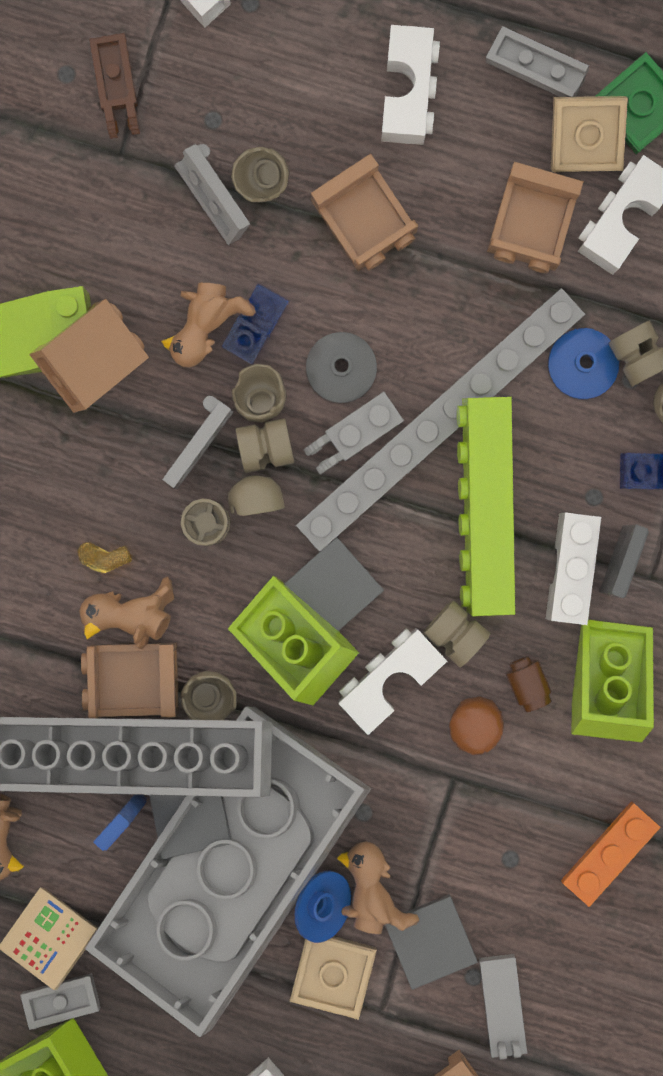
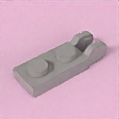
(357, 431)

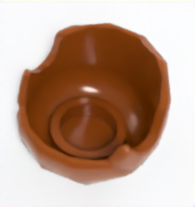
(476, 725)

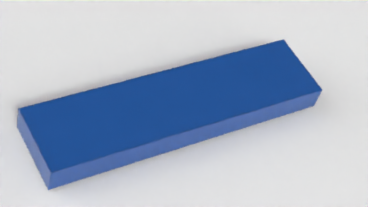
(120, 821)

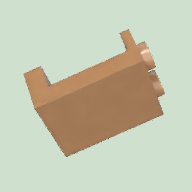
(364, 214)
(534, 217)
(90, 356)
(130, 680)

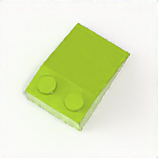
(34, 322)
(292, 642)
(614, 682)
(54, 1053)

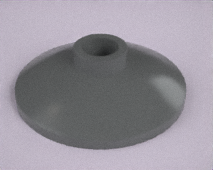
(335, 385)

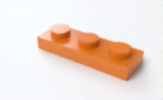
(610, 854)

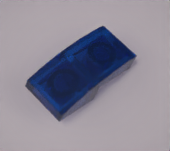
(252, 332)
(641, 471)

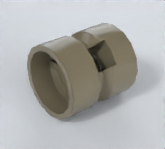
(627, 349)
(264, 445)
(205, 522)
(456, 633)

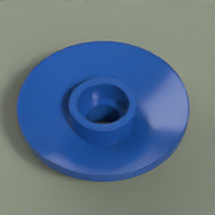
(571, 376)
(320, 906)

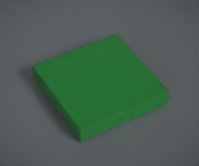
(644, 89)

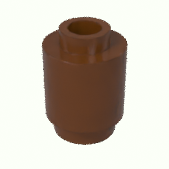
(529, 684)

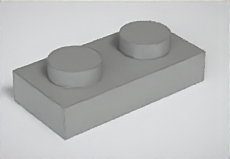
(72, 999)

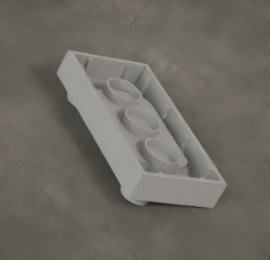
(203, 918)

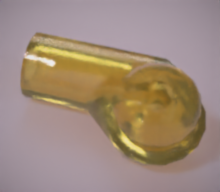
(101, 560)

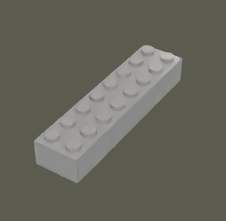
(136, 756)

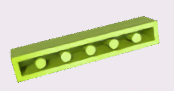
(487, 506)

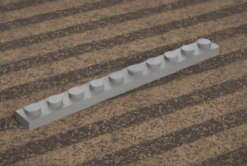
(439, 420)

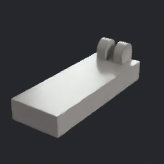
(537, 63)
(212, 193)
(200, 442)
(503, 1006)

